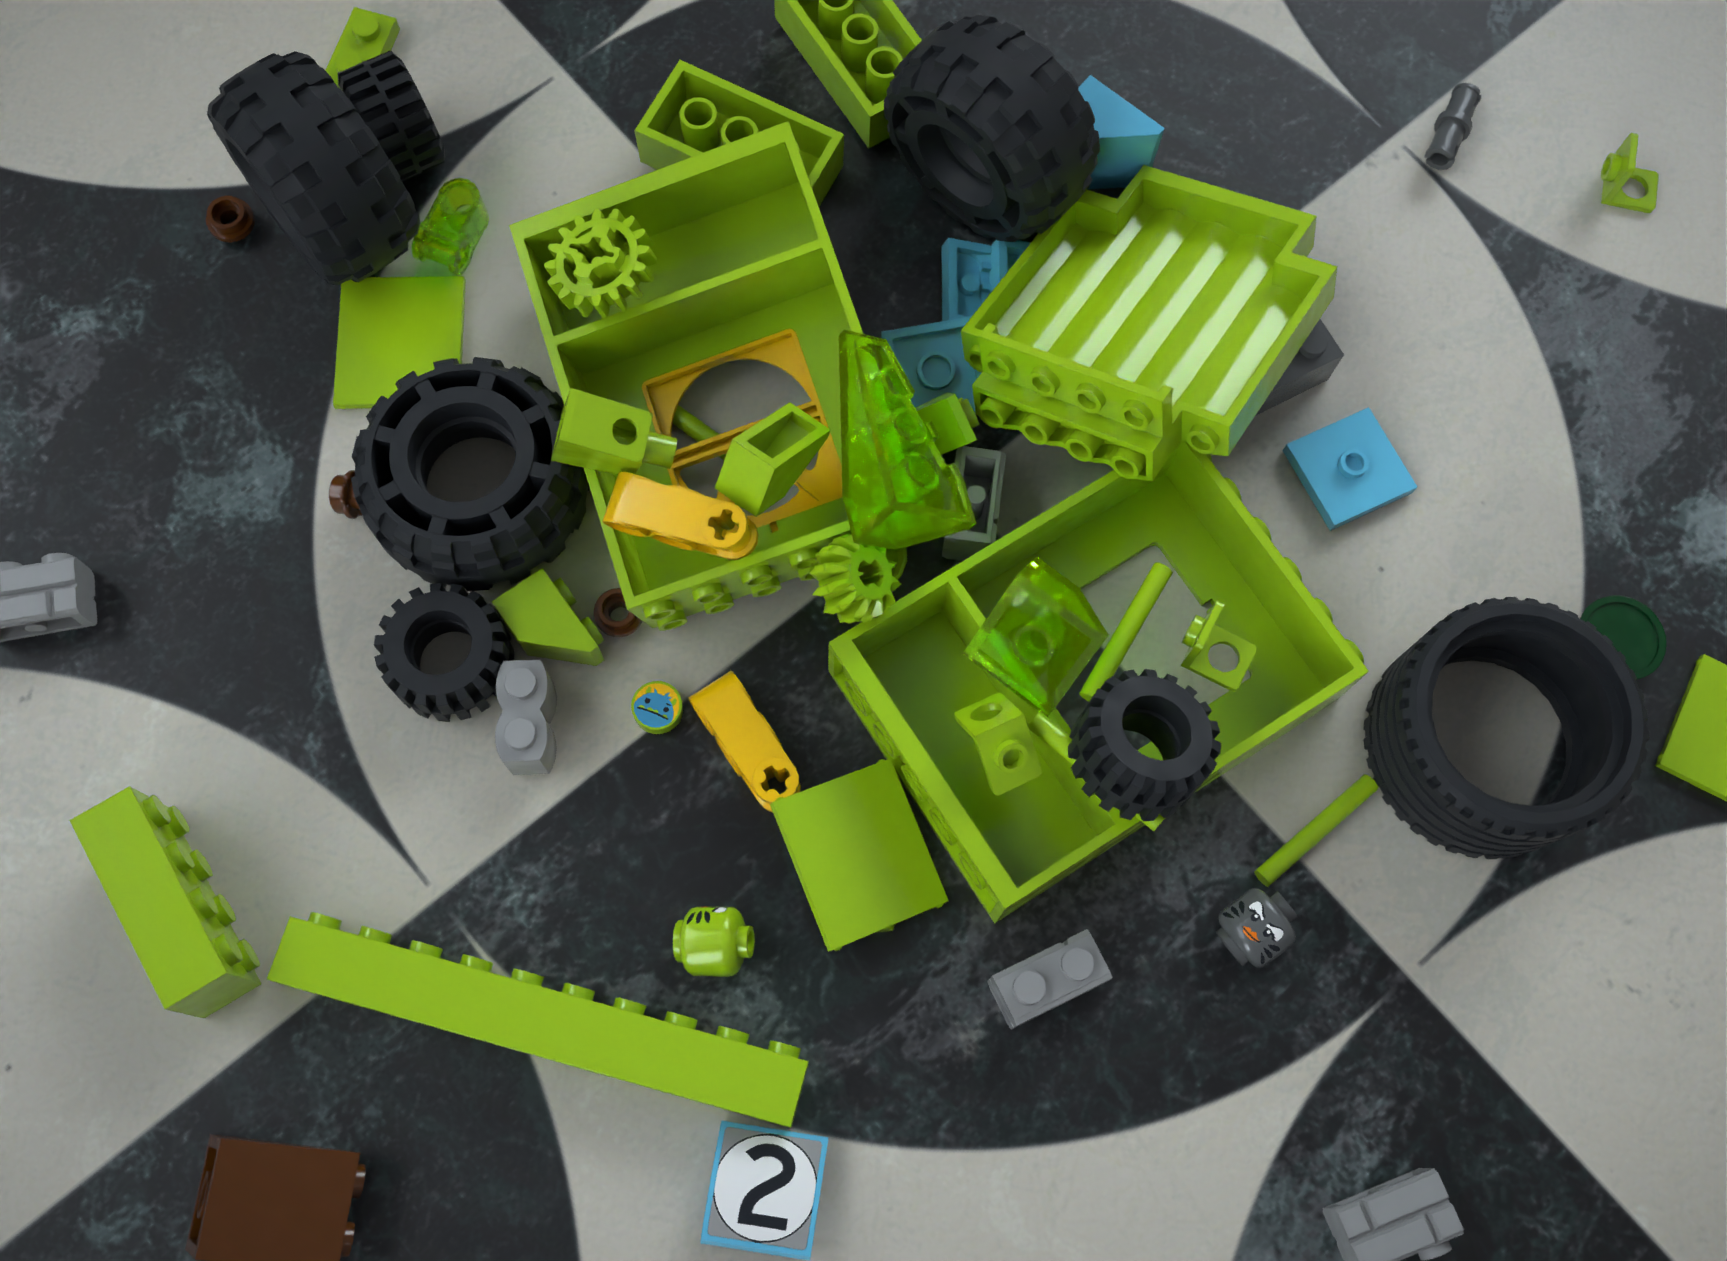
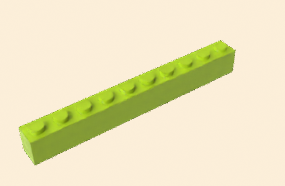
(540, 1020)

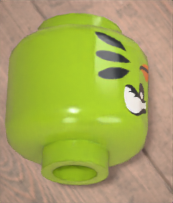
(712, 941)

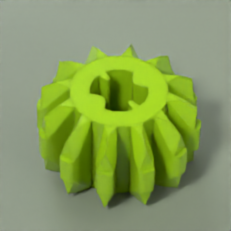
(854, 580)

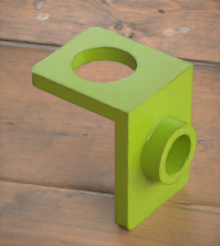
(1618, 169)
(1205, 634)
(1002, 743)

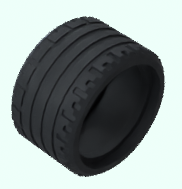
(1570, 666)

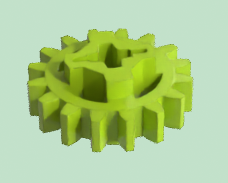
(600, 263)

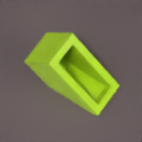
(770, 458)

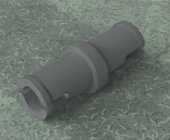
(1453, 126)

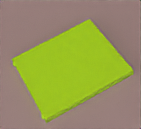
(394, 329)
(1698, 735)
(859, 853)

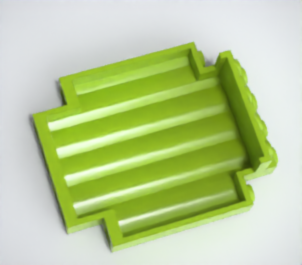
(1148, 322)

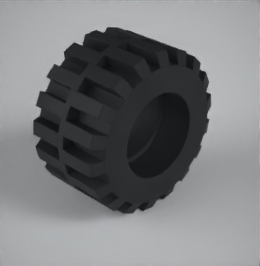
(394, 112)
(417, 625)
(1168, 719)

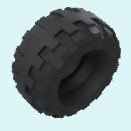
(992, 127)
(315, 166)
(478, 538)

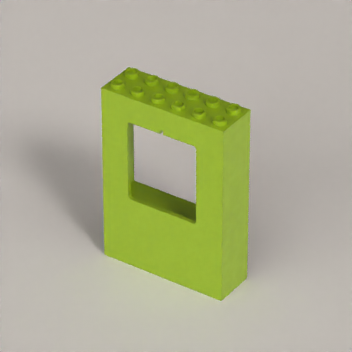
(911, 675)

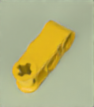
(679, 517)
(745, 738)

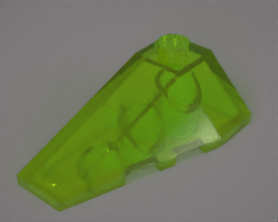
(891, 470)

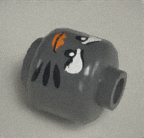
(1257, 927)

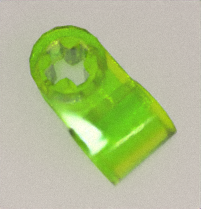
(452, 235)

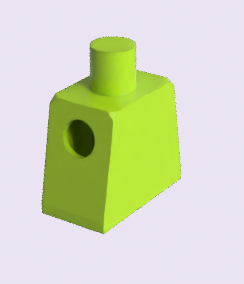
(588, 434)

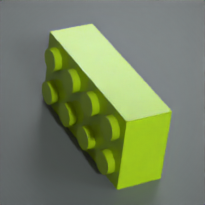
(852, 52)
(705, 112)
(167, 903)

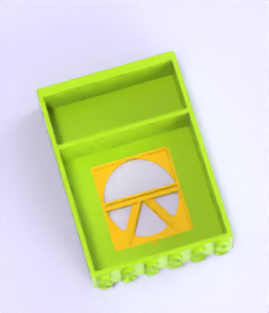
(734, 279)

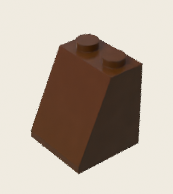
(274, 1202)

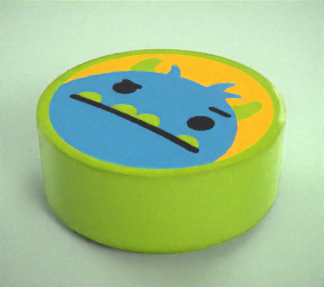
(657, 707)

